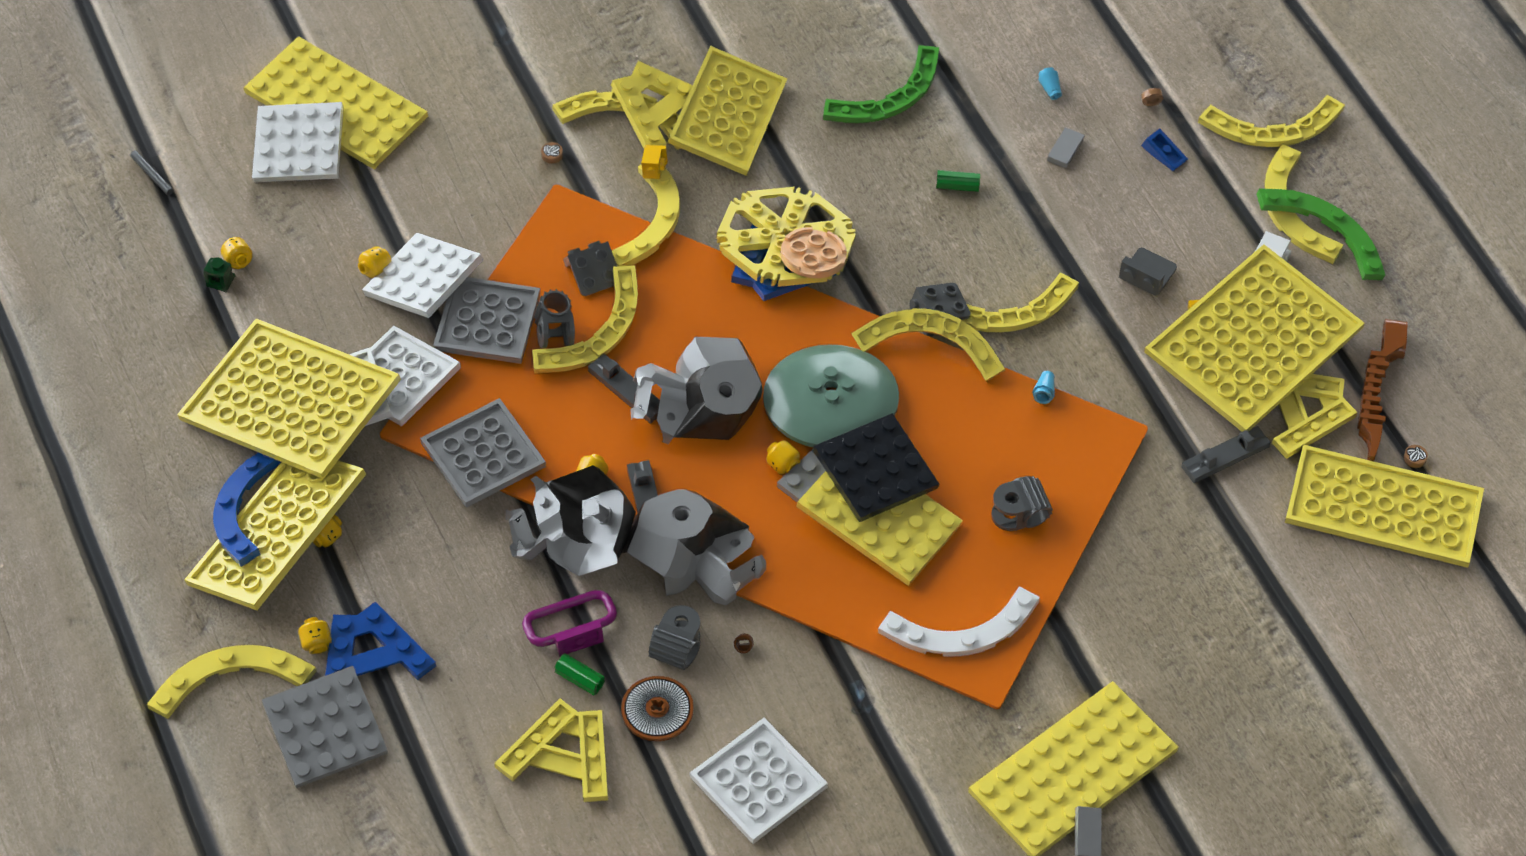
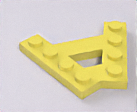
(645, 120)
(1307, 430)
(535, 750)

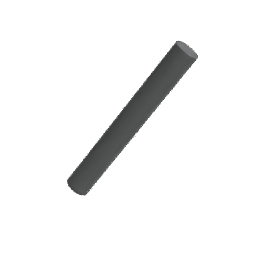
(150, 171)

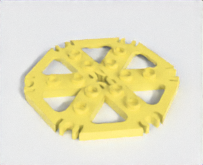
(772, 231)

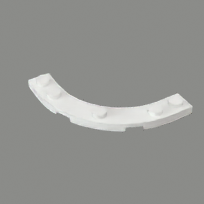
(963, 641)

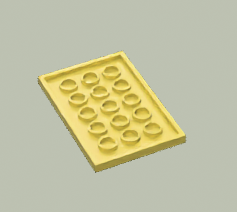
(727, 110)
(896, 539)

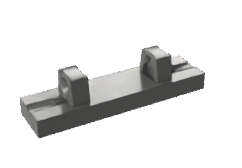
(621, 384)
(1225, 454)
(641, 474)

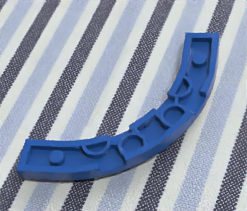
(229, 503)

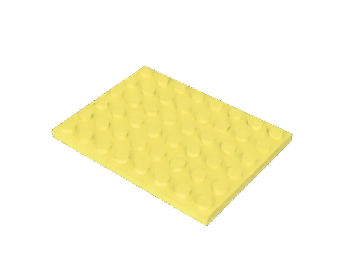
(1254, 338)
(289, 398)

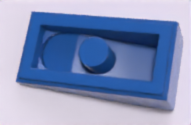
(1164, 150)

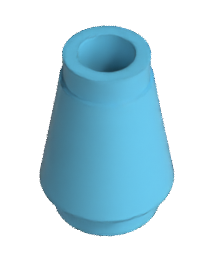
(1050, 82)
(1044, 389)

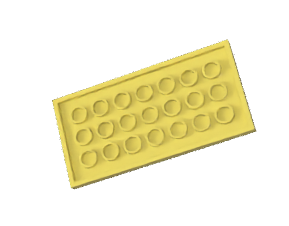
(373, 115)
(1385, 506)
(282, 524)
(1074, 763)

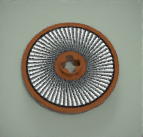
(654, 724)

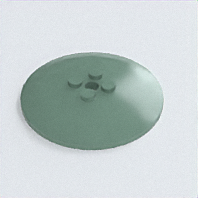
(809, 413)

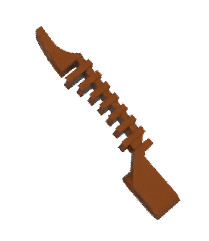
(1392, 347)

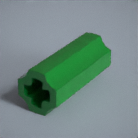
(958, 181)
(579, 674)

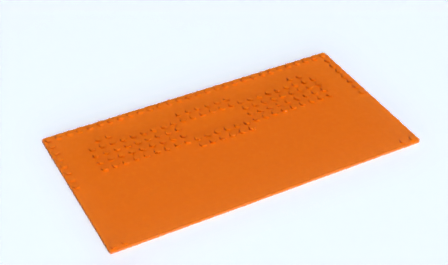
(961, 425)

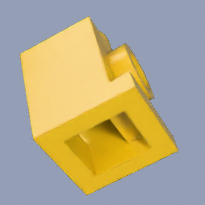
(654, 161)

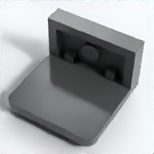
(592, 267)
(1147, 271)
(942, 298)

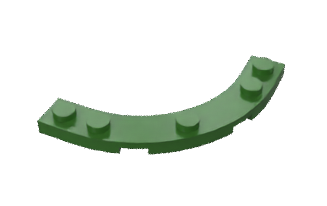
(895, 102)
(1333, 217)

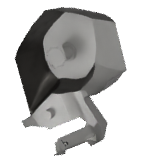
(707, 395)
(580, 521)
(692, 540)

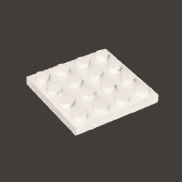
(297, 142)
(423, 275)
(420, 367)
(758, 780)

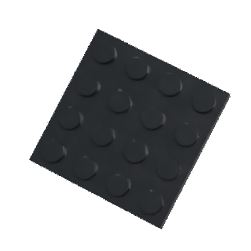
(875, 467)

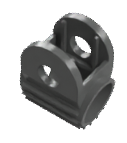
(561, 303)
(1022, 499)
(676, 641)

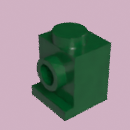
(218, 268)

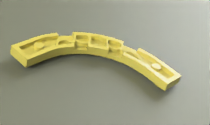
(604, 101)
(1273, 135)
(1289, 222)
(661, 226)
(1036, 312)
(932, 322)
(604, 339)
(224, 661)

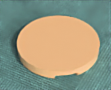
(813, 253)

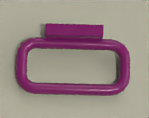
(577, 637)

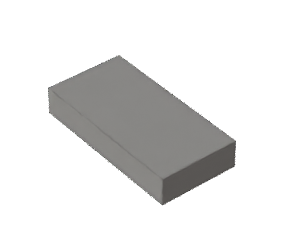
(1065, 147)
(1087, 831)

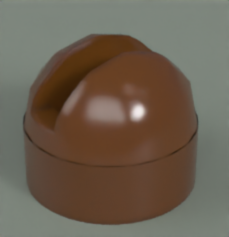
(744, 647)

